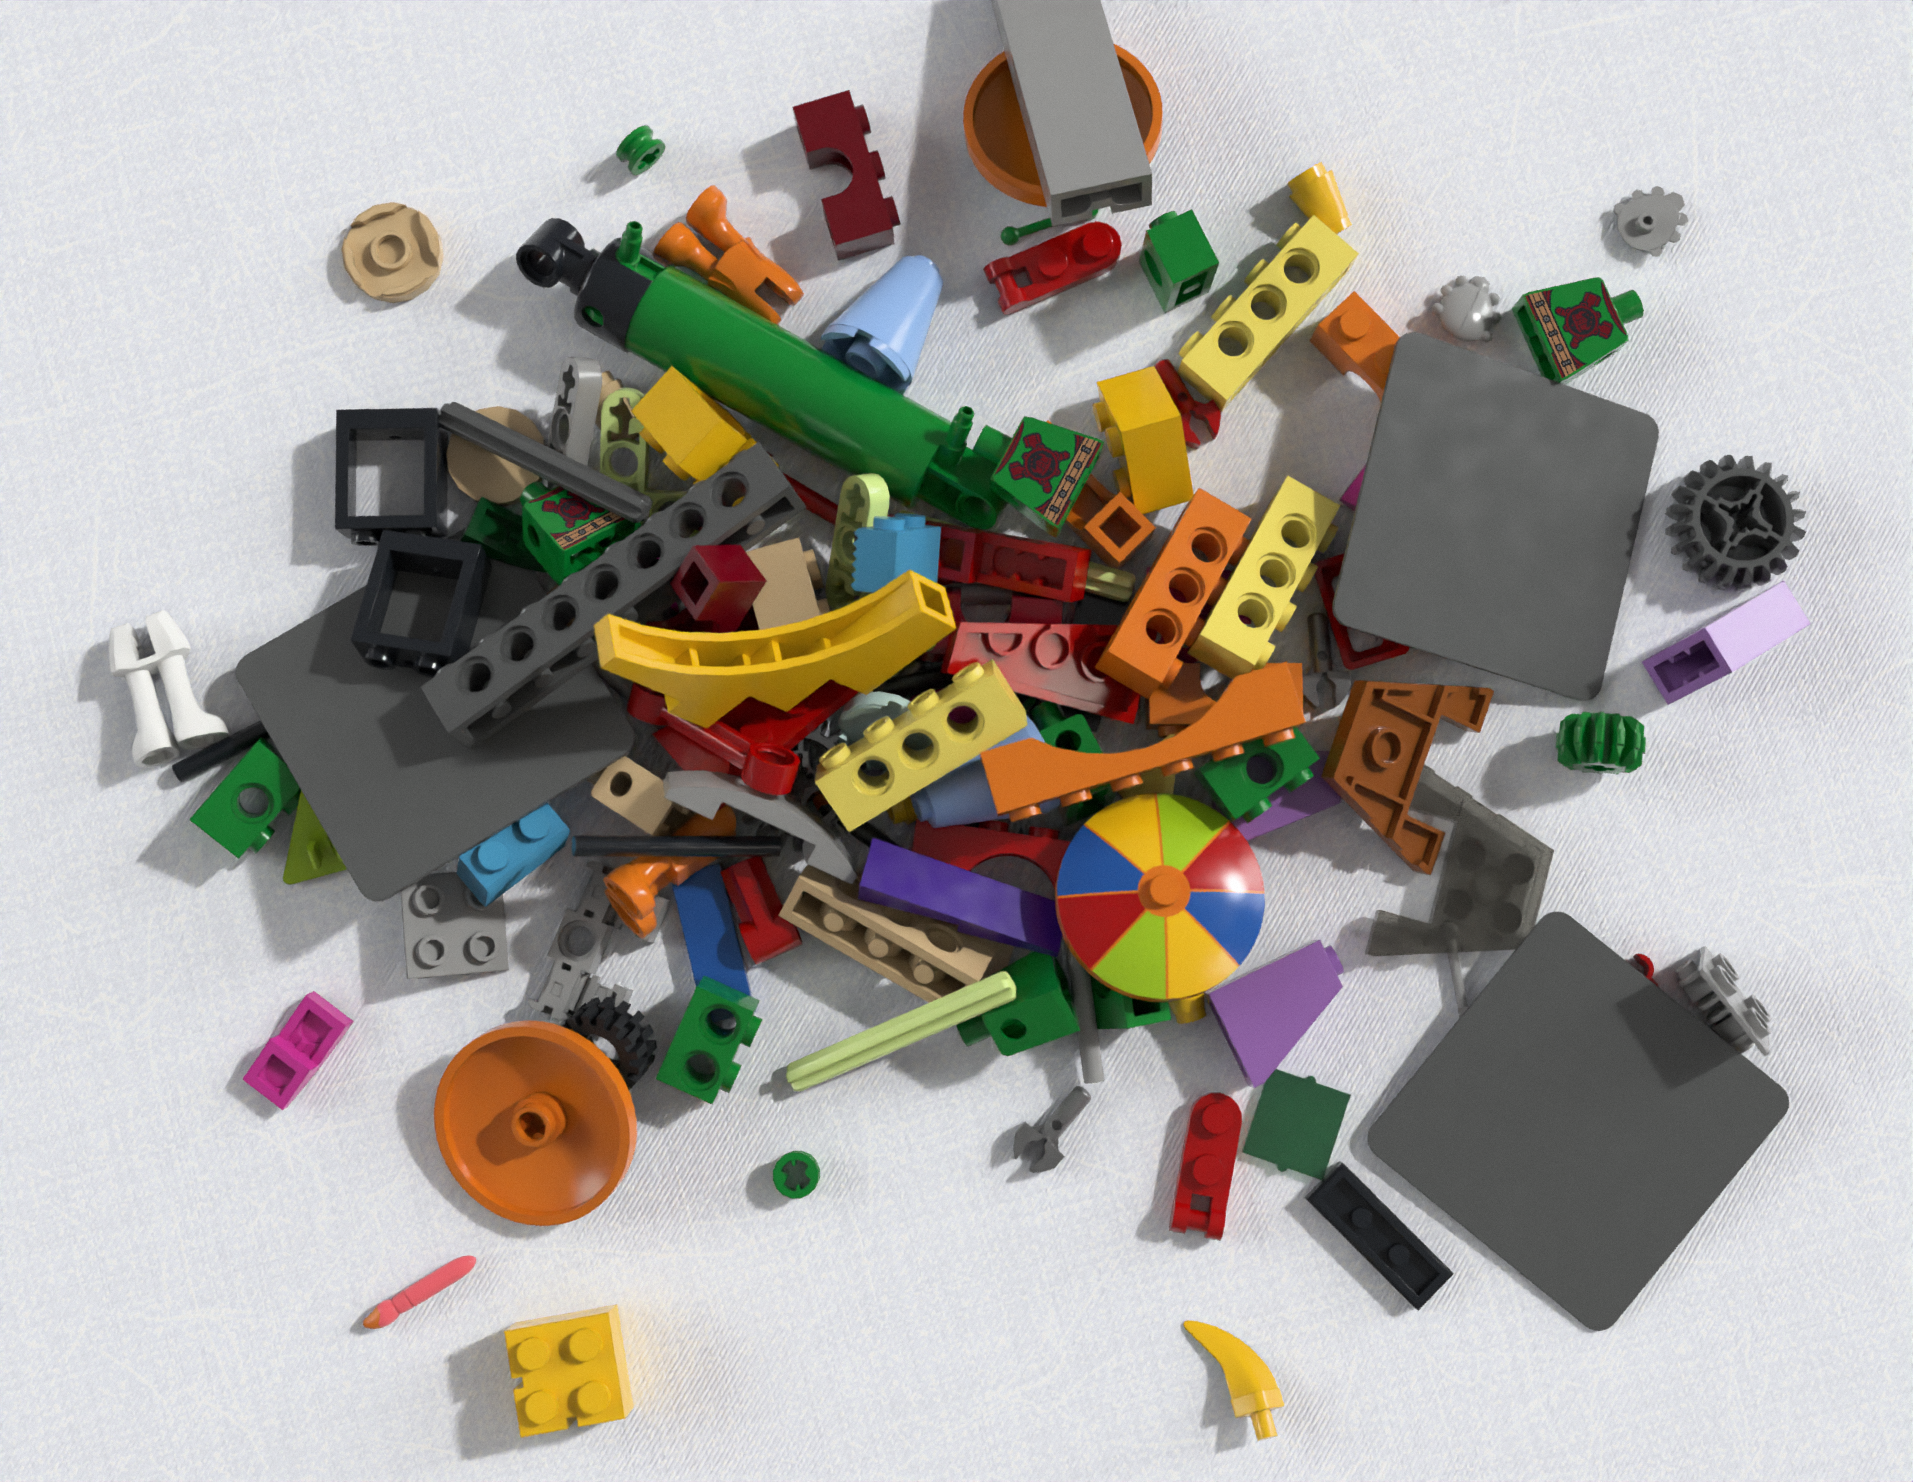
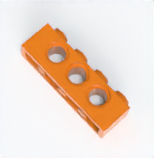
(1130, 653)

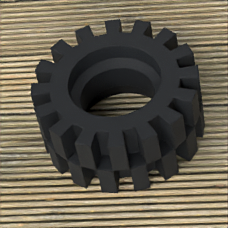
(621, 1031)

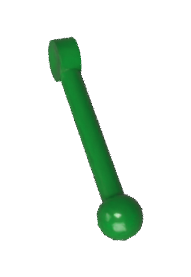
(1011, 235)

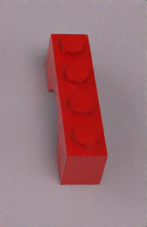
(971, 846)

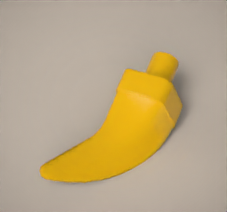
(1247, 1377)

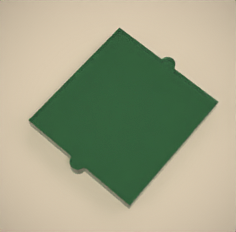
(1296, 1123)

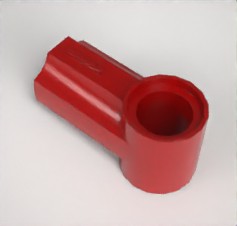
(758, 909)

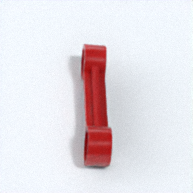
(763, 764)

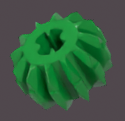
(1600, 743)

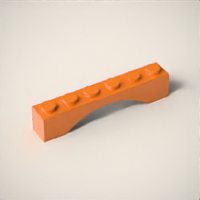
(1249, 709)

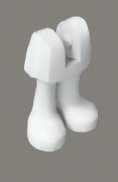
(192, 726)

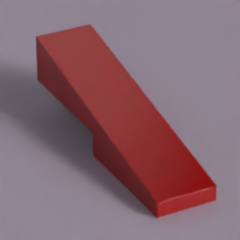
(1012, 562)

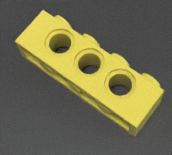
(1324, 260)
(1294, 514)
(862, 797)

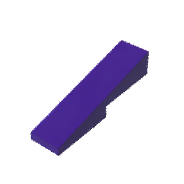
(961, 897)

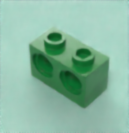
(701, 1036)

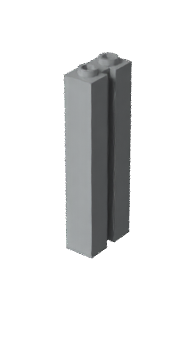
(1074, 107)

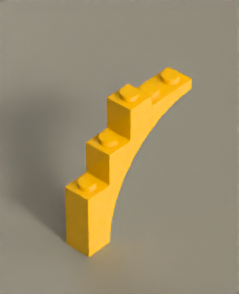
(780, 664)

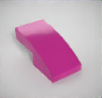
(298, 1050)

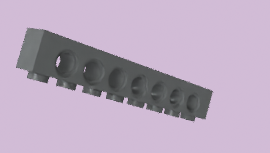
(641, 595)

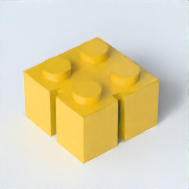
(690, 428)
(569, 1370)

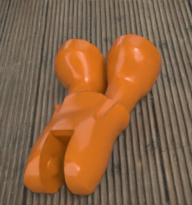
(741, 265)
(636, 883)

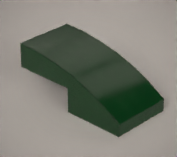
(500, 535)

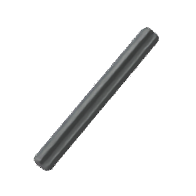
(545, 462)

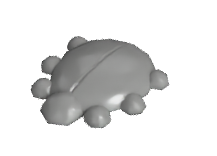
(1650, 220)
(1468, 309)

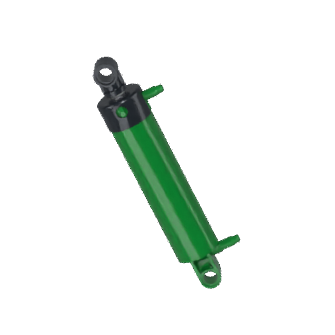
(765, 371)

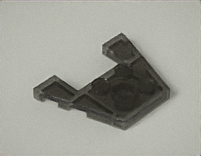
(1486, 884)

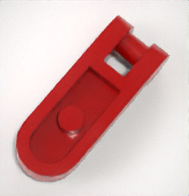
(1055, 265)
(1207, 1164)

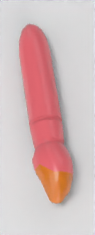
(390, 1309)

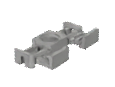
(572, 989)

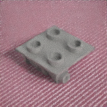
(451, 929)
(1748, 1017)

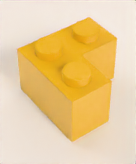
(1146, 437)

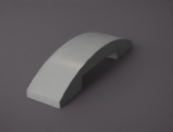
(707, 790)

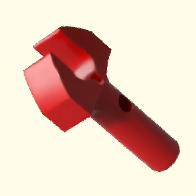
(1187, 406)

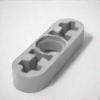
(575, 410)

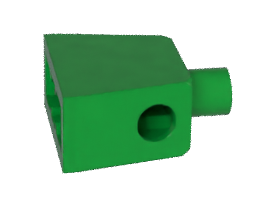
(1037, 1014)

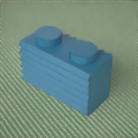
(893, 548)
(512, 854)

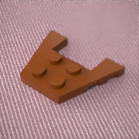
(1383, 752)

